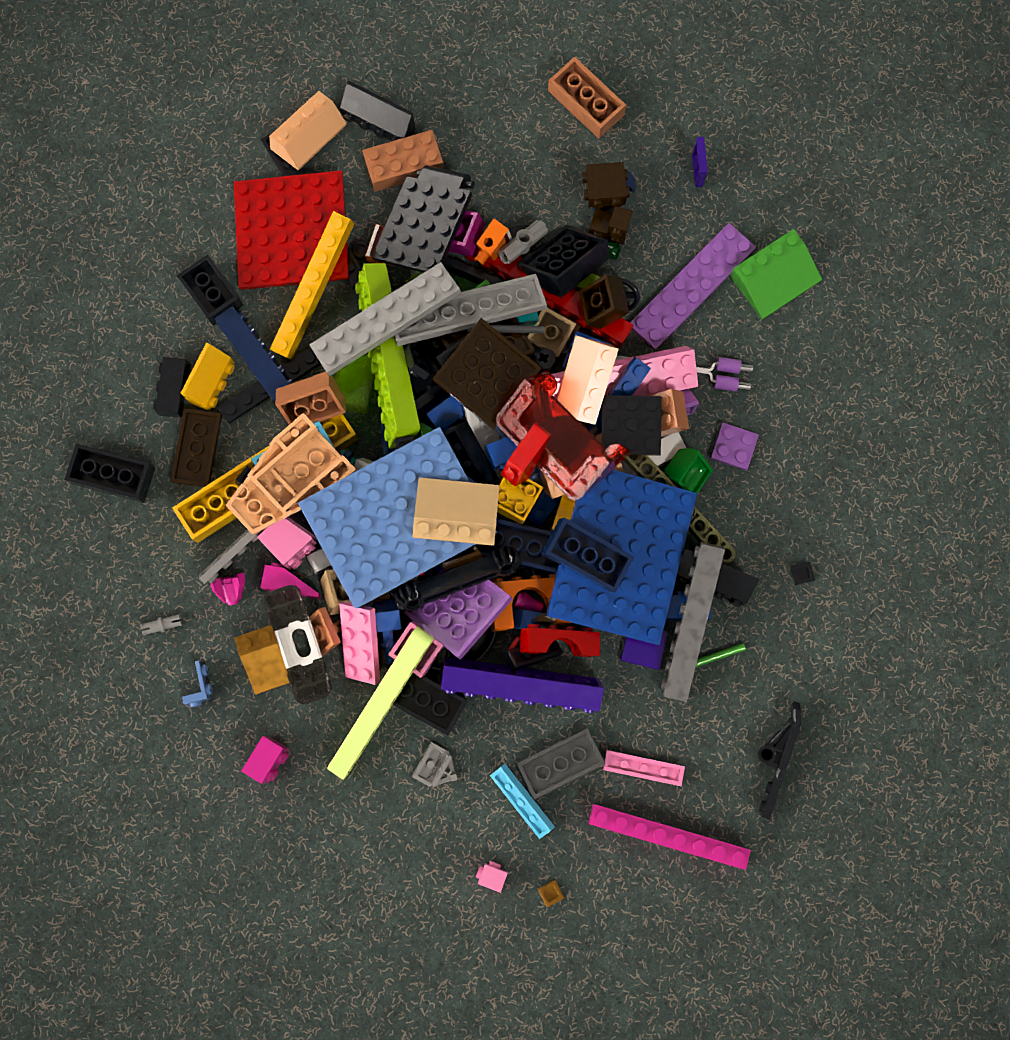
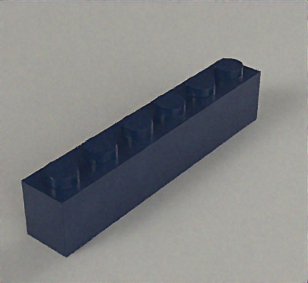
(252, 351)

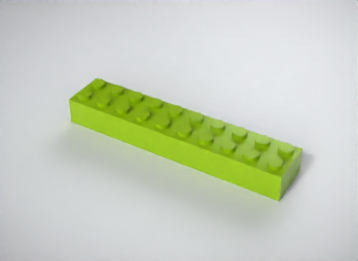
(388, 363)

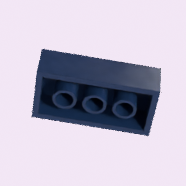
(587, 555)

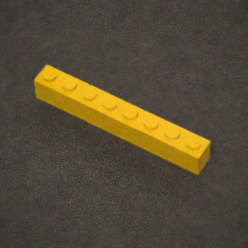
(312, 285)

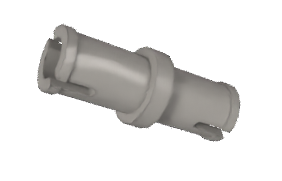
(161, 624)

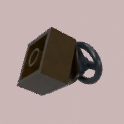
(607, 300)

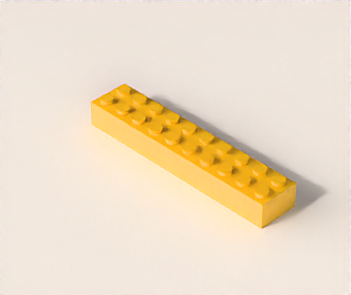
(207, 509)

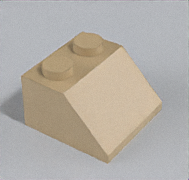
(557, 332)

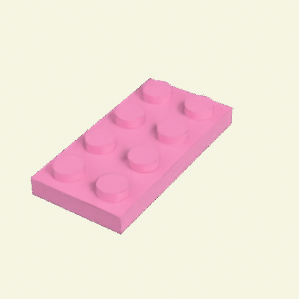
(360, 643)

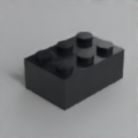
(209, 288)

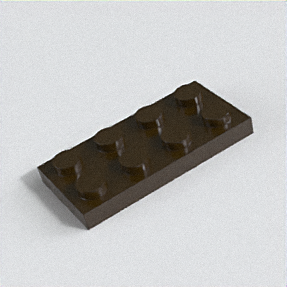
(196, 447)

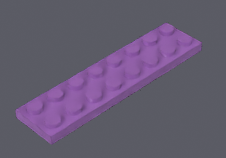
(692, 286)

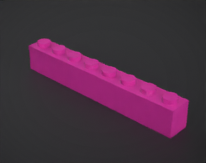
(669, 836)

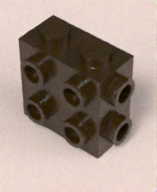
(605, 185)

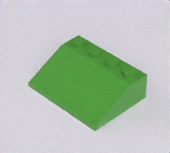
(776, 274)

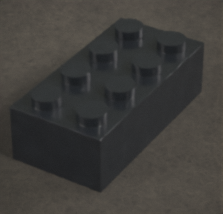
(110, 473)
(430, 703)

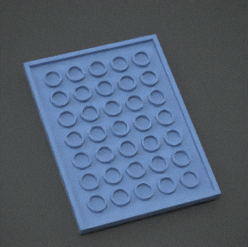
(370, 519)

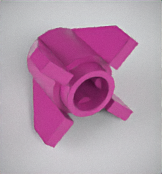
(229, 588)

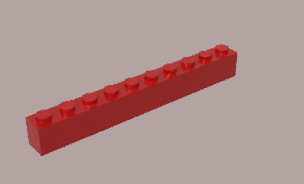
(568, 305)

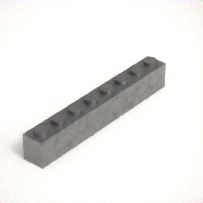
(693, 621)

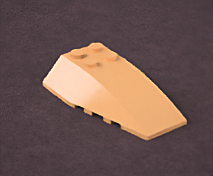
(288, 472)

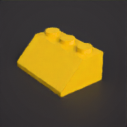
(208, 377)

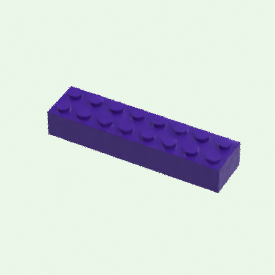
(521, 684)

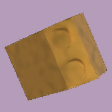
(262, 659)

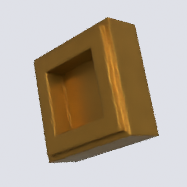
(550, 893)

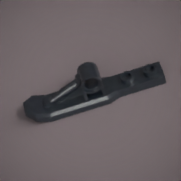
(781, 748)

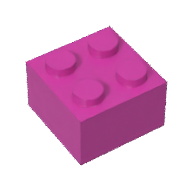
(265, 760)

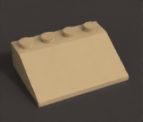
(456, 511)

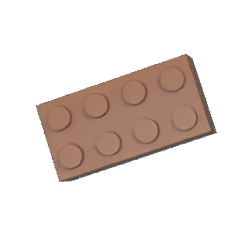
(586, 97)
(395, 160)

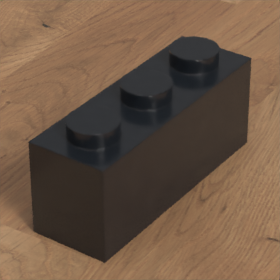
(172, 380)

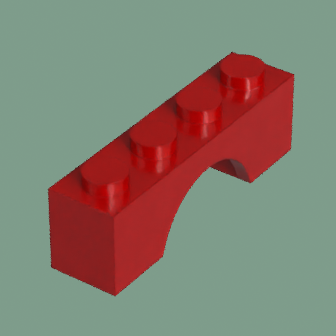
(537, 640)

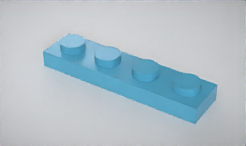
(522, 801)

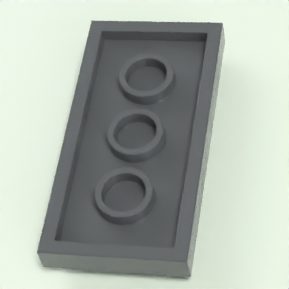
(561, 764)

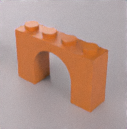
(540, 585)

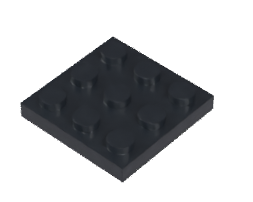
(633, 423)

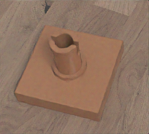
(325, 630)

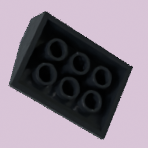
(565, 259)

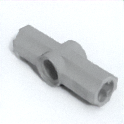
(522, 242)

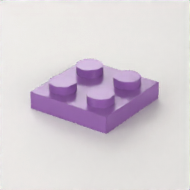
(734, 446)

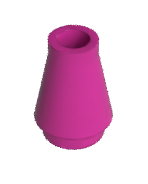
(527, 602)

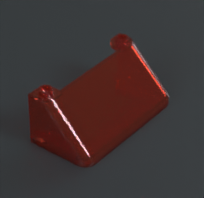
(572, 455)

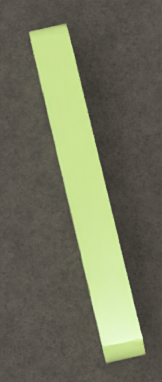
(380, 702)

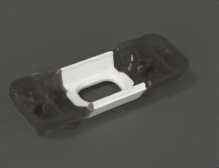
(305, 674)

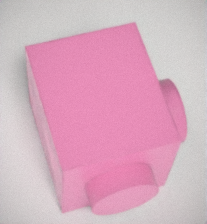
(491, 876)

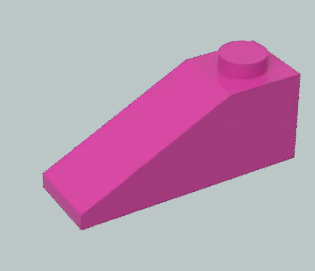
(278, 577)

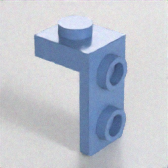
(196, 699)

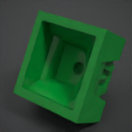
(689, 469)

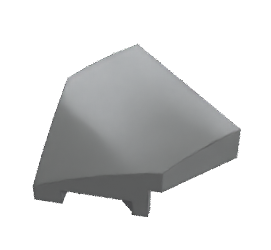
(435, 767)

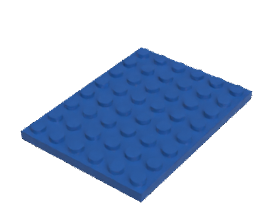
(650, 525)

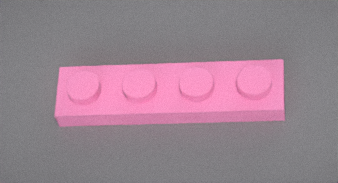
(644, 768)

